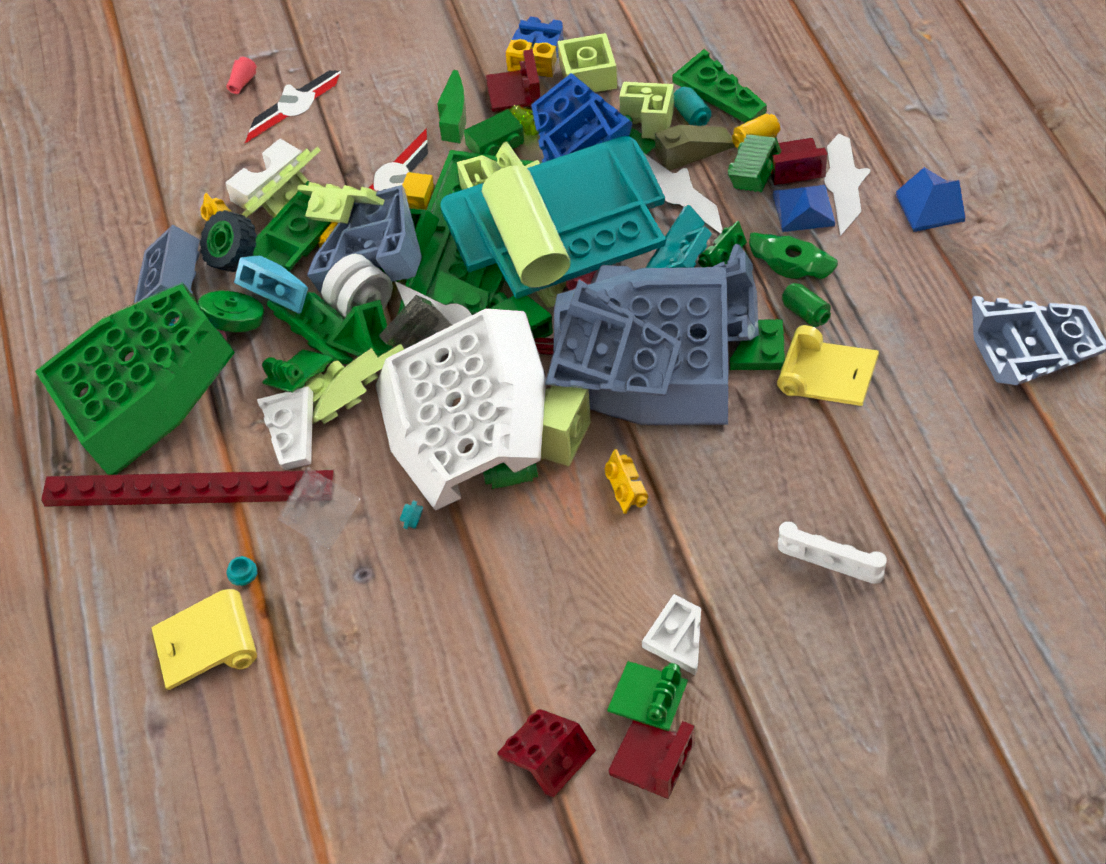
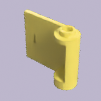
(826, 369)
(204, 637)

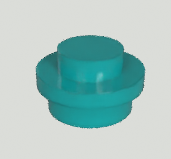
(411, 515)
(241, 571)

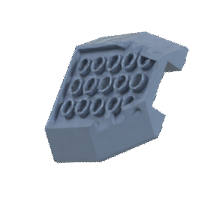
(677, 304)

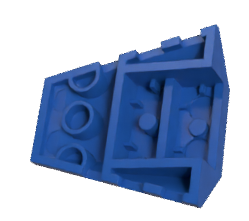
(575, 119)

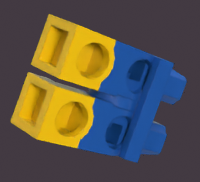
(542, 39)

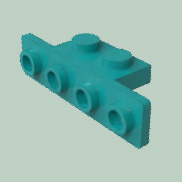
(683, 242)

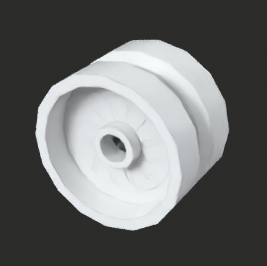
(355, 283)

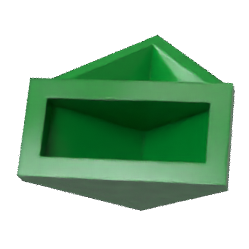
(361, 330)

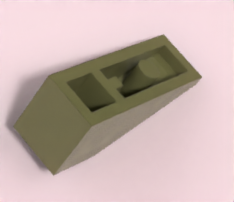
(690, 143)

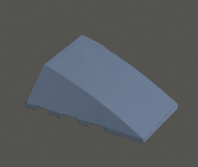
(741, 301)
(1033, 339)
(610, 348)

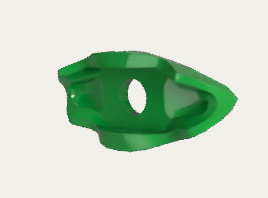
(773, 251)

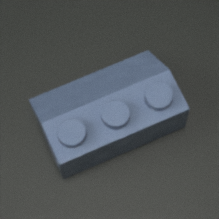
(168, 263)

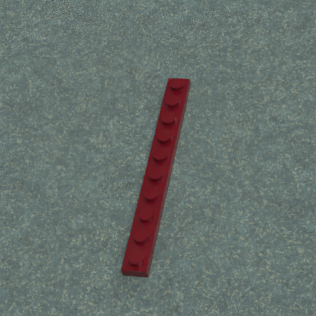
(172, 488)

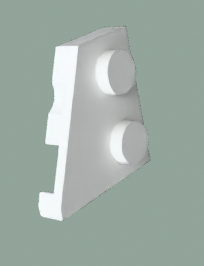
(676, 634)

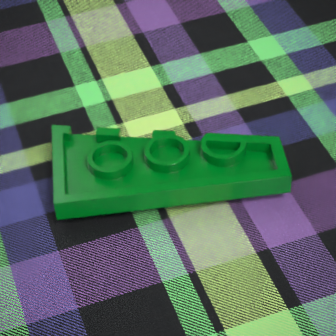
(719, 87)

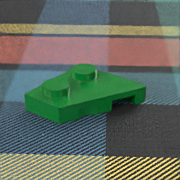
(456, 291)
(764, 350)

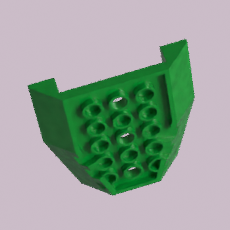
(138, 399)

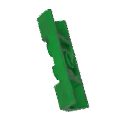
(290, 233)

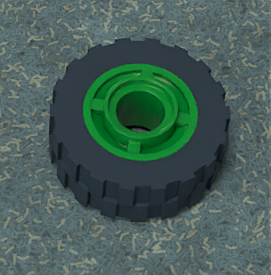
(227, 239)

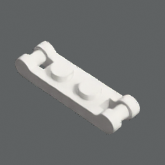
(831, 554)

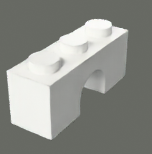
(248, 184)

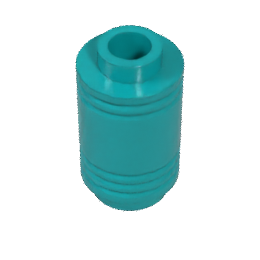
(691, 107)

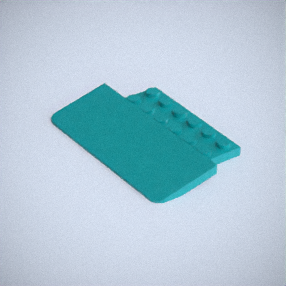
(595, 201)

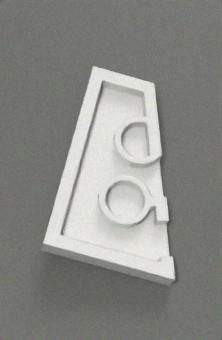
(290, 425)

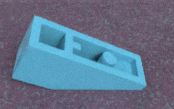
(271, 282)

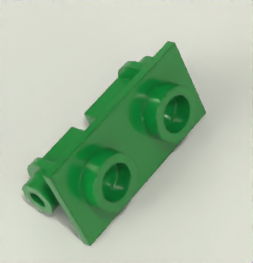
(723, 246)

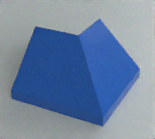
(931, 201)
(803, 208)

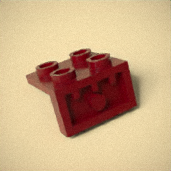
(515, 87)
(799, 162)
(549, 749)
(653, 757)

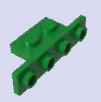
(315, 324)

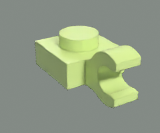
(320, 382)

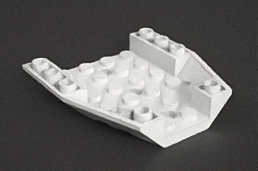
(500, 407)

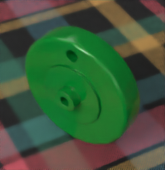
(232, 311)

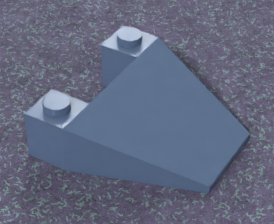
(378, 233)

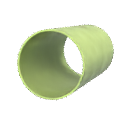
(525, 226)

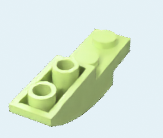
(347, 385)

